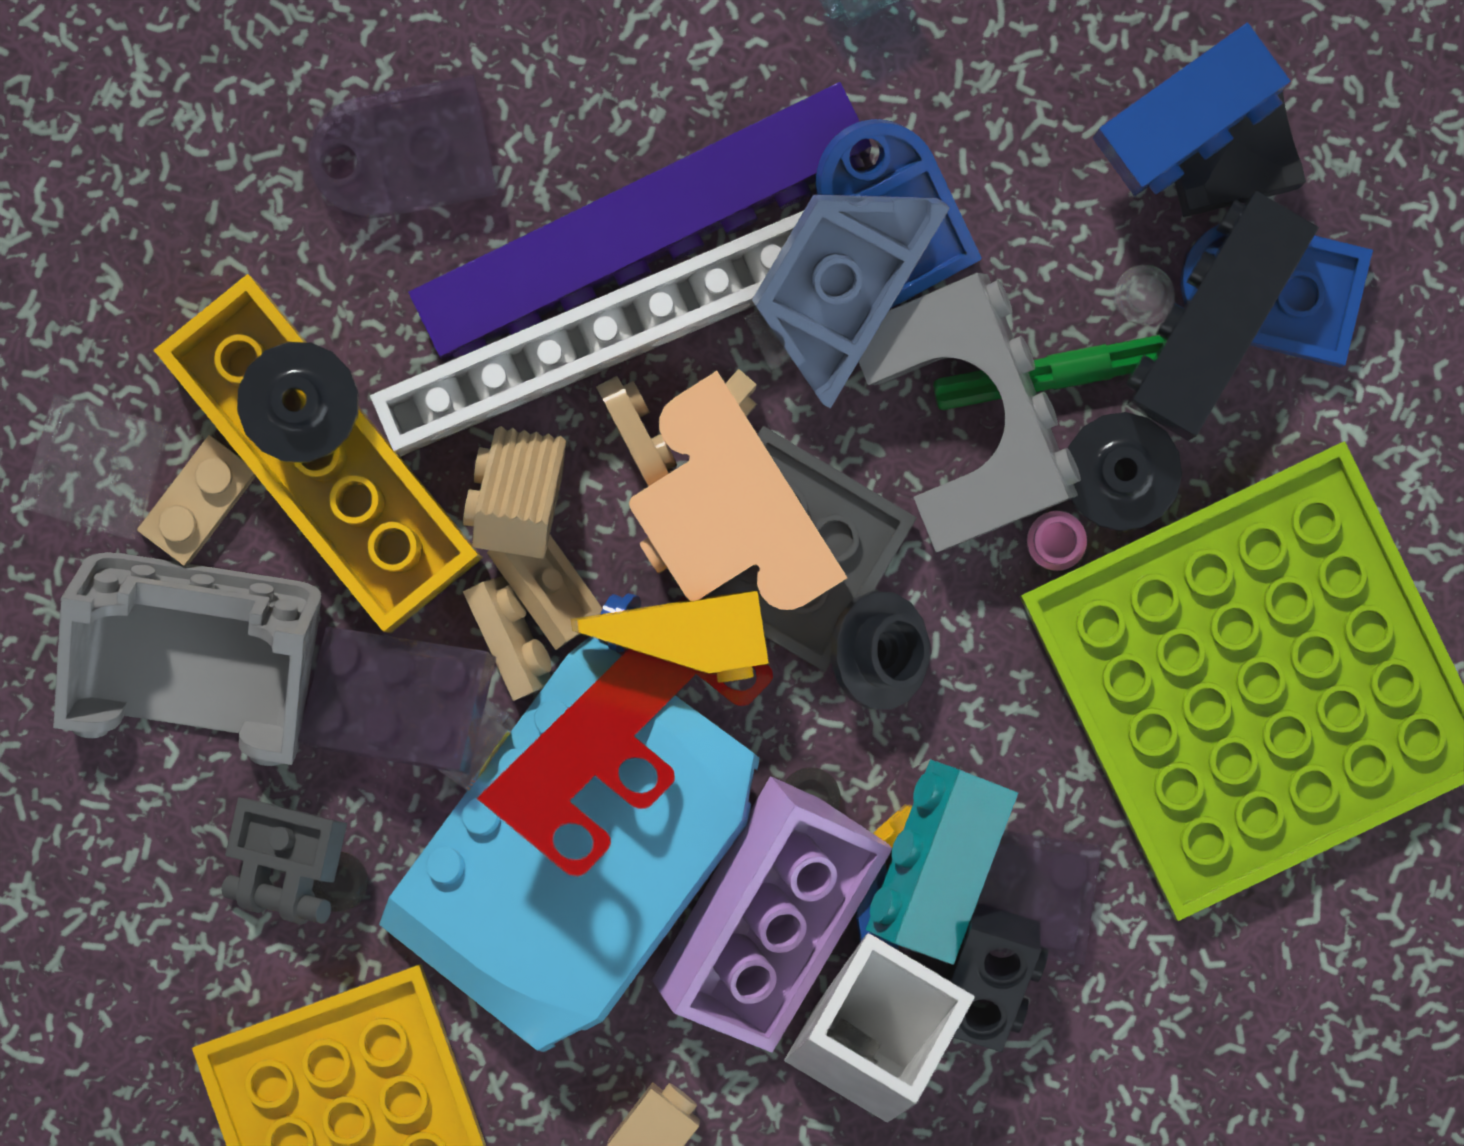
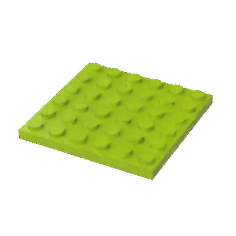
(1257, 680)

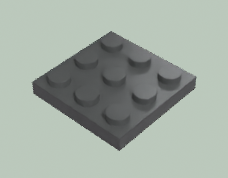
(859, 531)

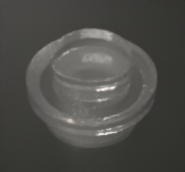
(1144, 294)

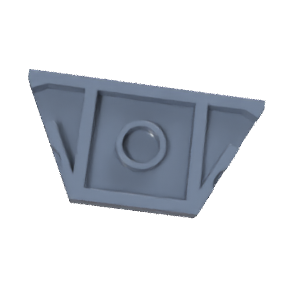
(842, 279)

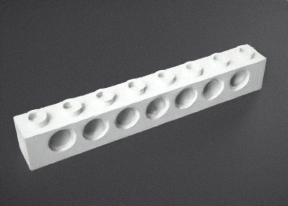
(579, 341)

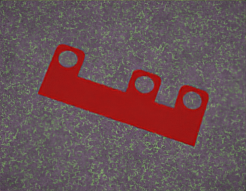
(594, 741)

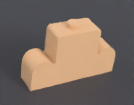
(729, 507)

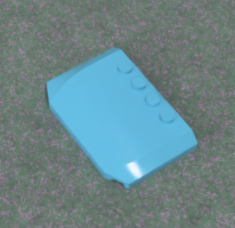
(559, 947)

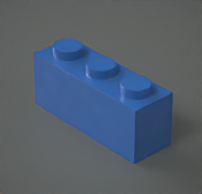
(1193, 112)

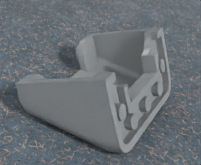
(186, 651)

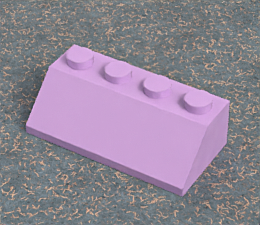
(770, 916)

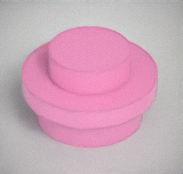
(1056, 540)

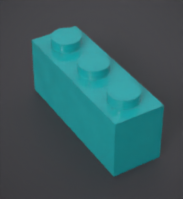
(941, 861)

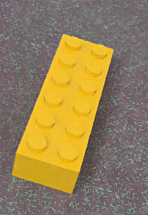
(354, 505)

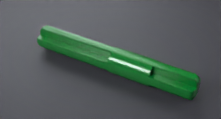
(1051, 372)

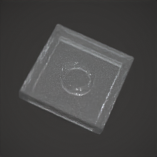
(95, 467)

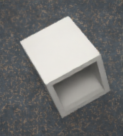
(897, 1006)

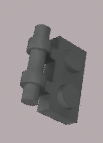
(286, 841)

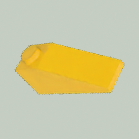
(705, 634)

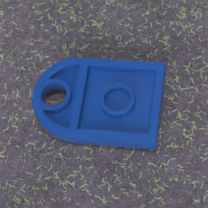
(902, 170)
(1317, 305)

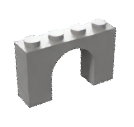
(1027, 467)

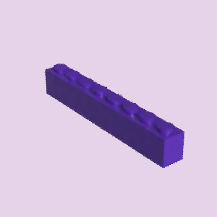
(636, 226)

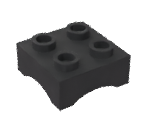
(1257, 159)

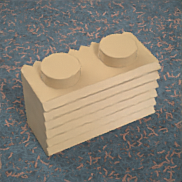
(517, 492)

